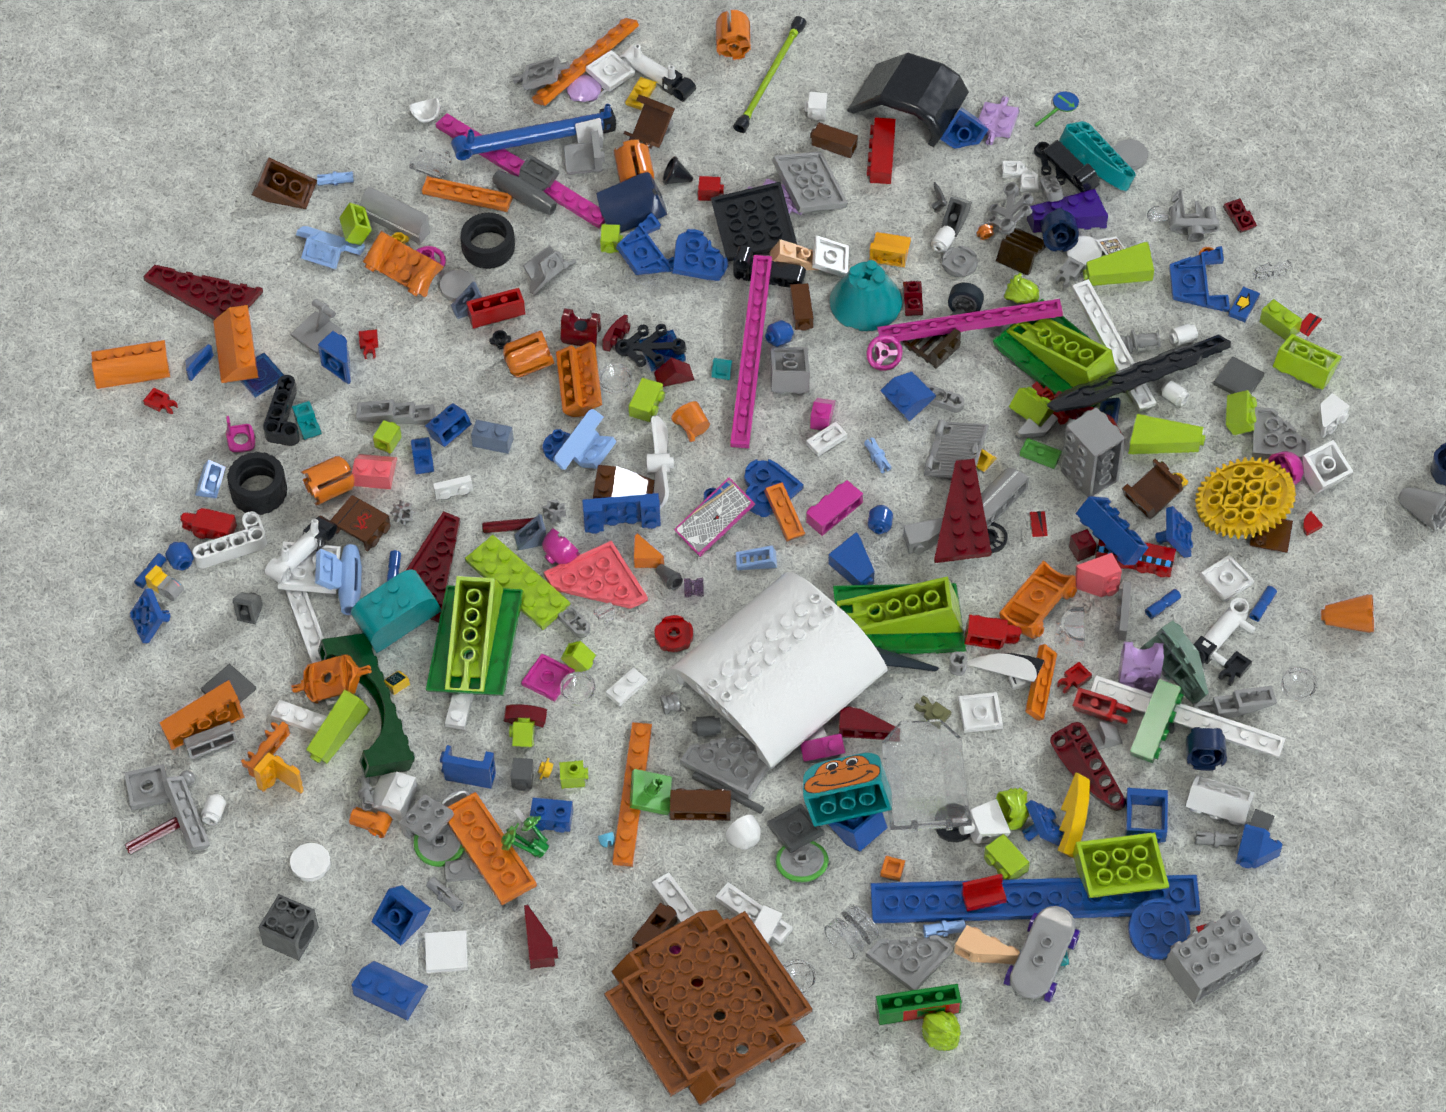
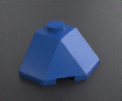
(964, 130)
(1257, 847)

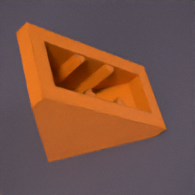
(645, 554)

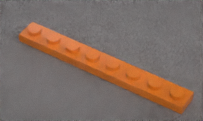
(579, 65)
(629, 817)

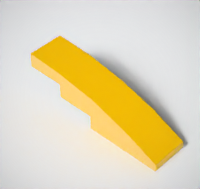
(1076, 811)

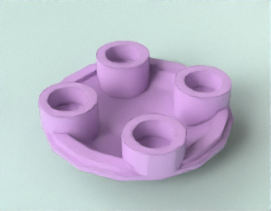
(584, 89)

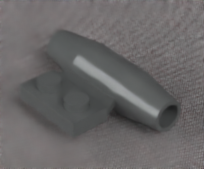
(529, 186)

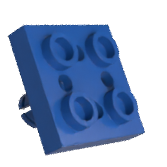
(1177, 532)
(148, 615)
(1044, 824)

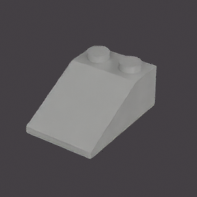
(789, 369)

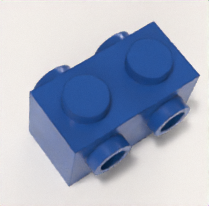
(448, 424)
(554, 814)

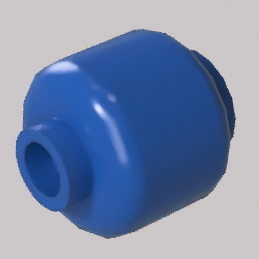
(779, 333)
(880, 519)
(179, 556)

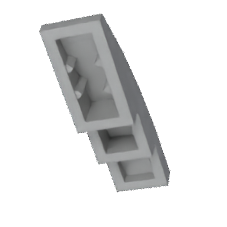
(395, 412)
(1240, 702)

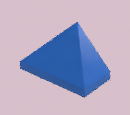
(197, 361)

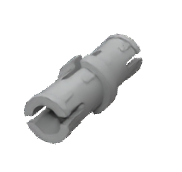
(365, 793)
(1216, 839)
(435, 886)

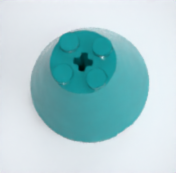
(866, 298)

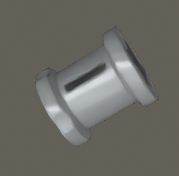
(960, 663)

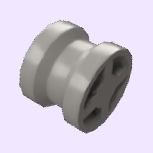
(670, 703)

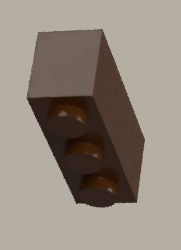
(700, 804)

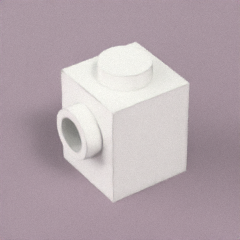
(816, 106)

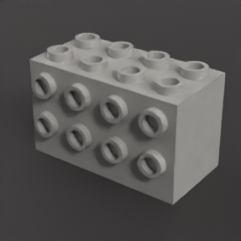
(1092, 452)
(1215, 955)

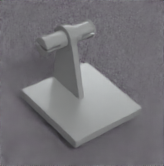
(316, 327)

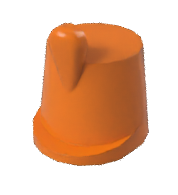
(691, 419)

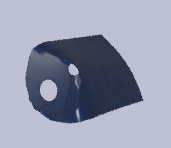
(631, 202)

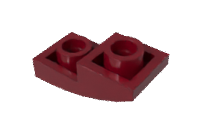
(1239, 215)
(913, 298)
(616, 331)
(535, 713)

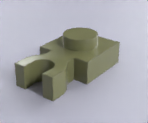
(933, 711)

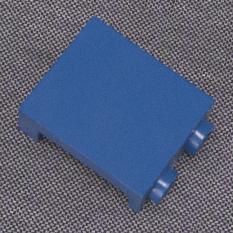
(468, 770)

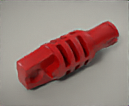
(1047, 393)

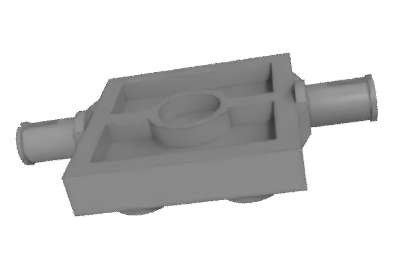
(541, 73)

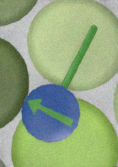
(1063, 101)

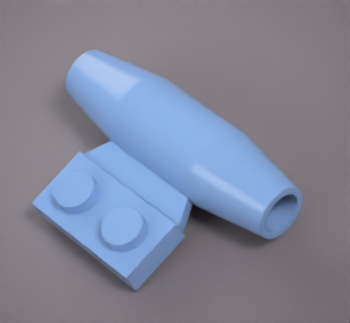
(341, 575)

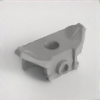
(544, 267)

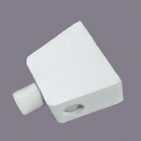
(987, 823)

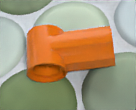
(375, 823)

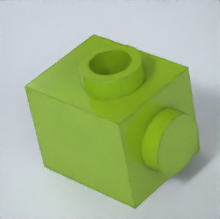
(610, 238)
(387, 436)
(578, 656)
(522, 732)
(573, 774)

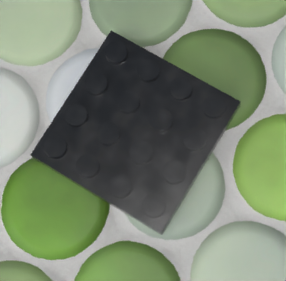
(753, 219)

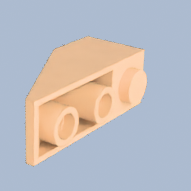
(792, 254)
(984, 949)

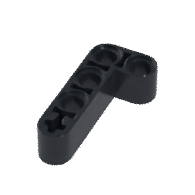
(1080, 175)
(781, 273)
(281, 407)

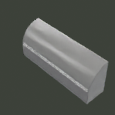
(395, 215)
(1003, 493)

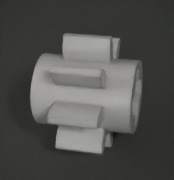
(406, 509)
(554, 510)

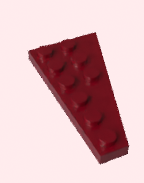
(204, 293)
(964, 522)
(436, 556)

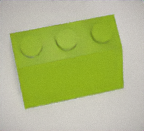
(1306, 361)

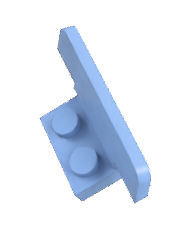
(325, 247)
(585, 444)

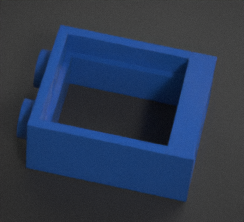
(1147, 797)

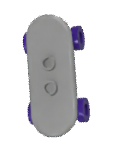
(1048, 939)

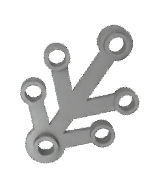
(1008, 224)

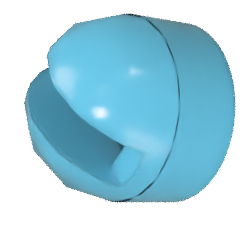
(606, 838)

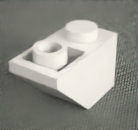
(1331, 413)

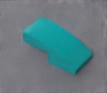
(306, 420)

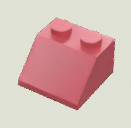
(374, 471)
(1099, 576)

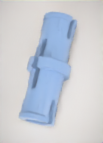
(335, 178)
(877, 455)
(944, 928)

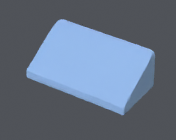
(210, 480)

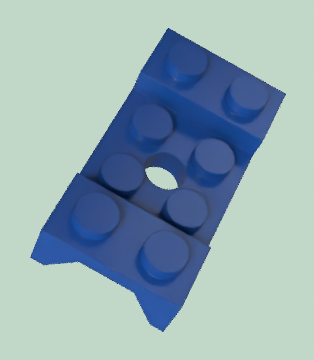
(621, 509)

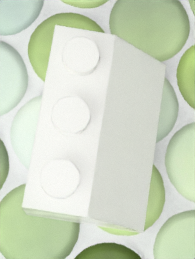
(1220, 800)

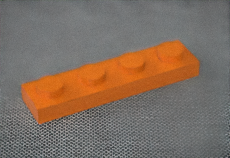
(1041, 686)

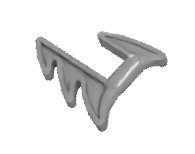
(1178, 199)

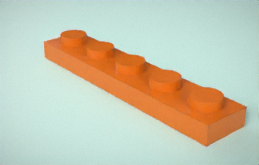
(467, 194)

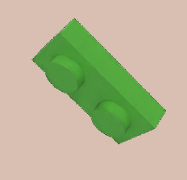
(1040, 453)

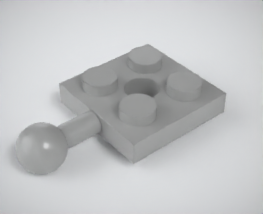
(151, 775)

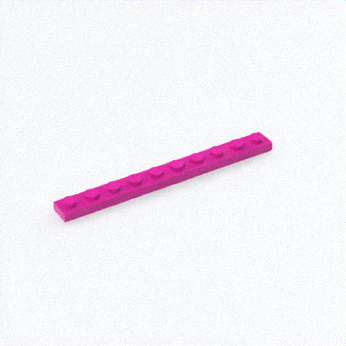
(973, 320)

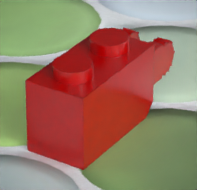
(209, 523)
(990, 632)
(1099, 706)

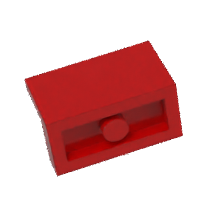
(983, 892)

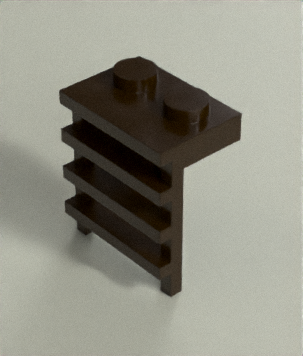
(1020, 250)
(940, 352)

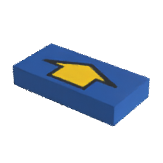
(1244, 304)

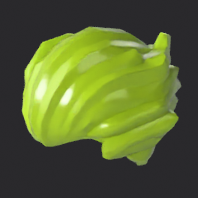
(1021, 290)
(1013, 807)
(941, 1031)

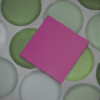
(546, 677)

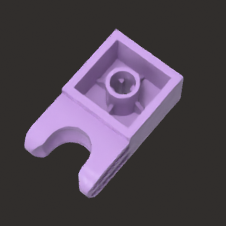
(1141, 667)

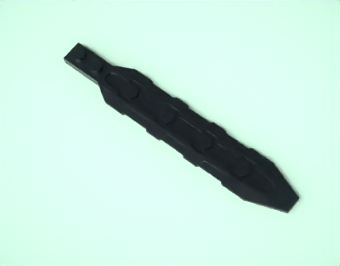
(1137, 374)

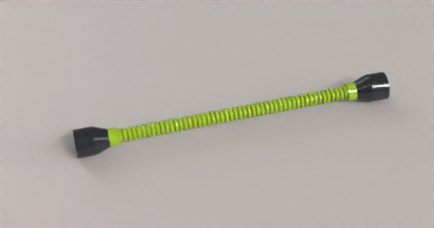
(742, 122)

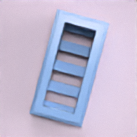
(762, 564)

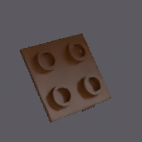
(1275, 539)

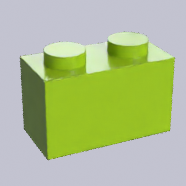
(355, 224)
(1280, 319)
(646, 400)
(1031, 405)
(1240, 412)
(1006, 858)

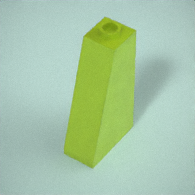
(1122, 266)
(1160, 435)
(337, 727)

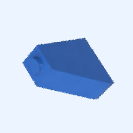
(852, 561)

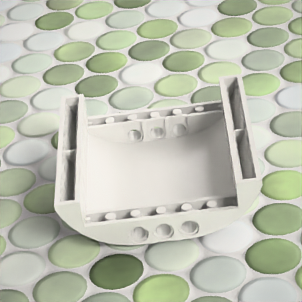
(782, 666)

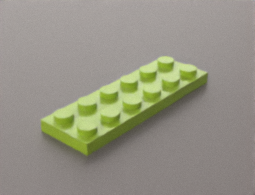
(539, 601)

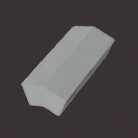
(210, 740)

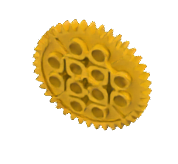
(1245, 497)

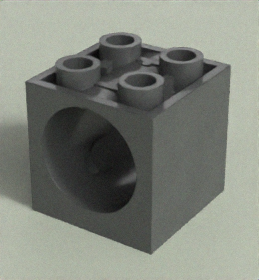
(288, 927)

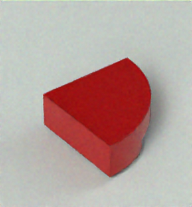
(1311, 523)

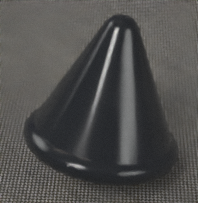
(676, 172)

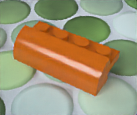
(130, 364)
(578, 379)

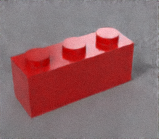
(495, 308)

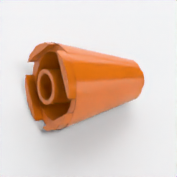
(1351, 614)

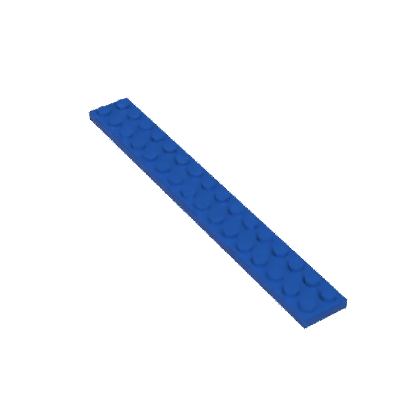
(943, 900)

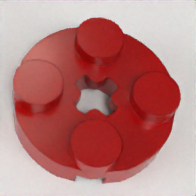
(676, 643)

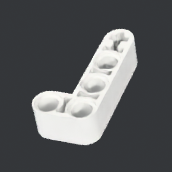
(209, 553)

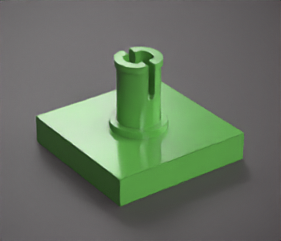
(650, 792)

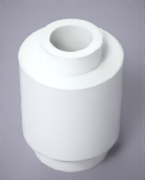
(943, 239)
(1183, 334)
(1175, 393)
(213, 809)

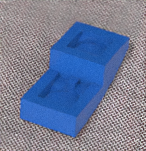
(422, 455)

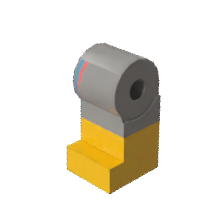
(163, 584)

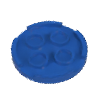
(1156, 927)

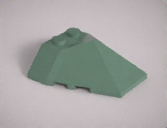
(1181, 661)

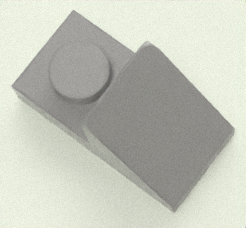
(1104, 736)

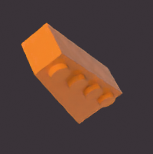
(202, 715)

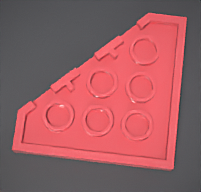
(598, 576)

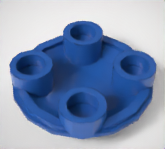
(553, 443)

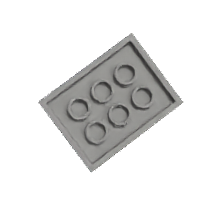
(809, 182)

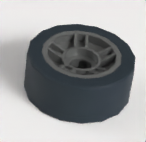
(965, 297)

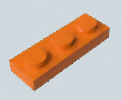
(784, 511)

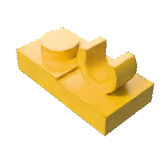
(643, 87)

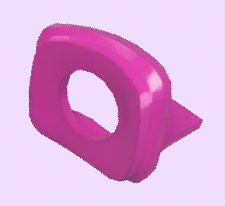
(245, 429)

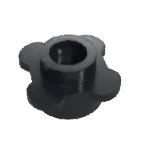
(500, 334)

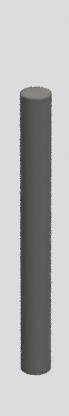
(734, 795)

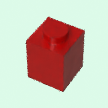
(709, 188)

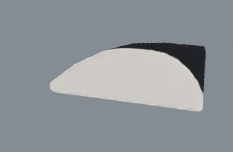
(1010, 664)

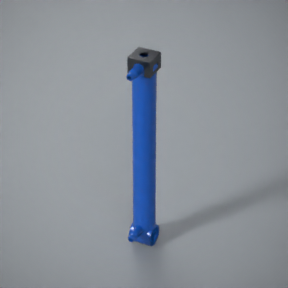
(467, 146)

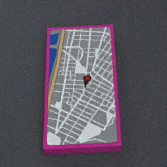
(714, 516)

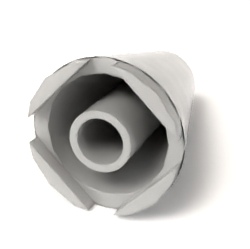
(1425, 505)

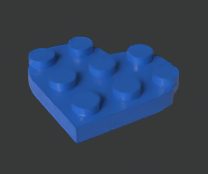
(697, 257)
(763, 475)

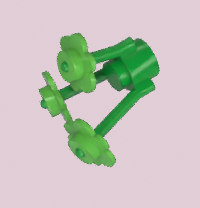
(536, 846)

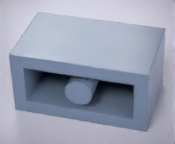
(492, 436)

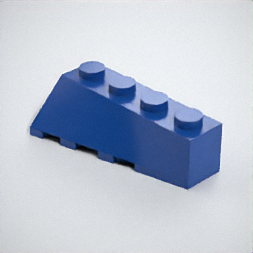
(1111, 529)

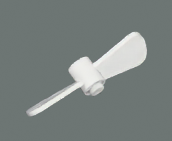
(661, 460)

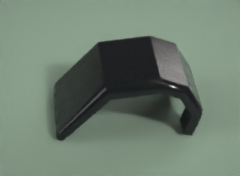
(914, 87)

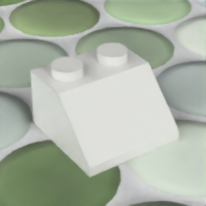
(1325, 467)
(394, 794)

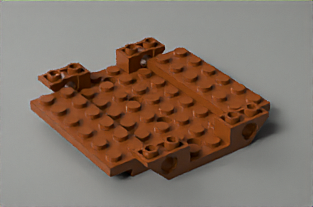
(676, 1020)

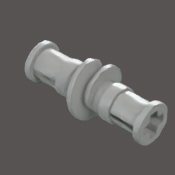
(1141, 340)

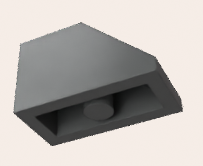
(956, 213)
(247, 607)

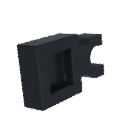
(1235, 666)

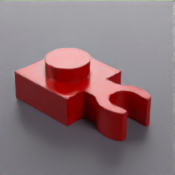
(368, 341)
(157, 400)
(1076, 676)

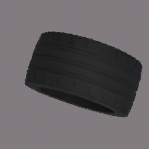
(493, 256)

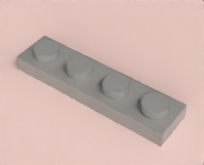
(186, 813)

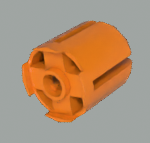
(733, 33)
(632, 153)
(527, 355)
(329, 479)

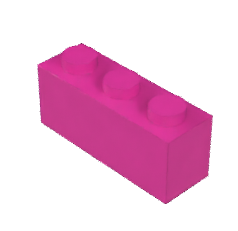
(834, 507)

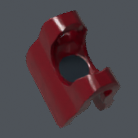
(578, 330)

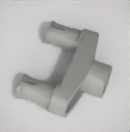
(1194, 227)

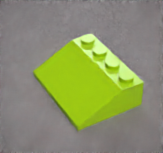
(1120, 865)

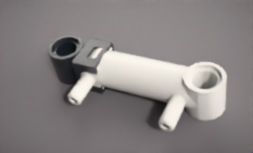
(669, 79)
(313, 538)
(1221, 630)

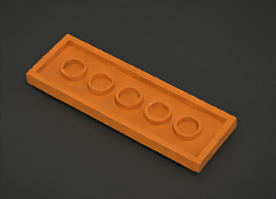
(482, 842)

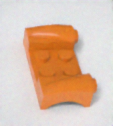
(402, 264)
(1037, 599)

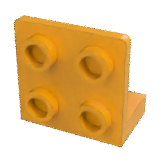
(890, 249)
(274, 767)

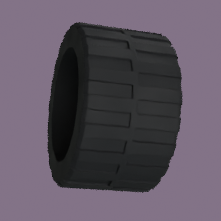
(262, 500)

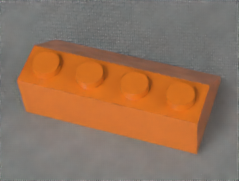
(235, 345)

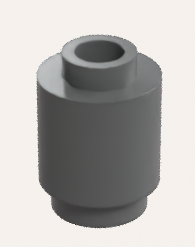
(706, 726)

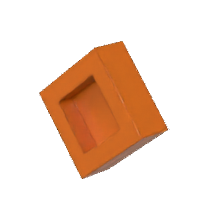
(892, 868)

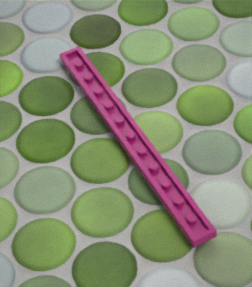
(512, 164)
(751, 352)

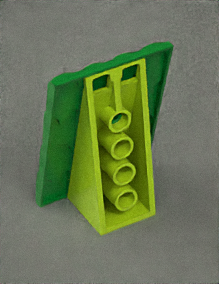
(1055, 353)
(906, 616)
(475, 638)

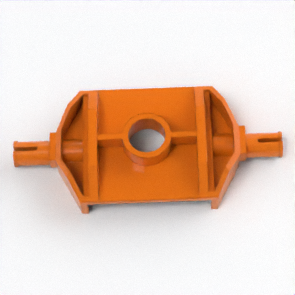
(344, 675)

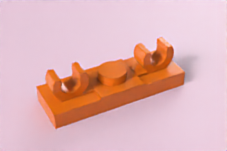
(271, 745)

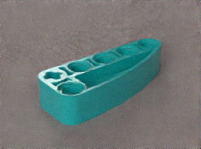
(1093, 149)

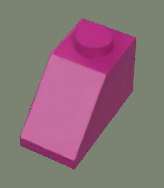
(821, 413)
(822, 747)

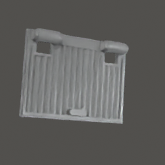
(960, 444)

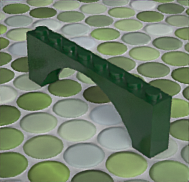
(391, 749)

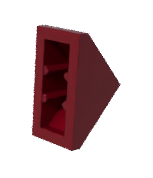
(673, 373)

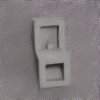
(1031, 429)

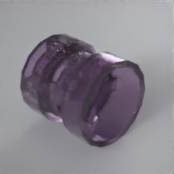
(698, 587)

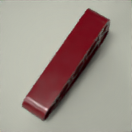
(1078, 762)

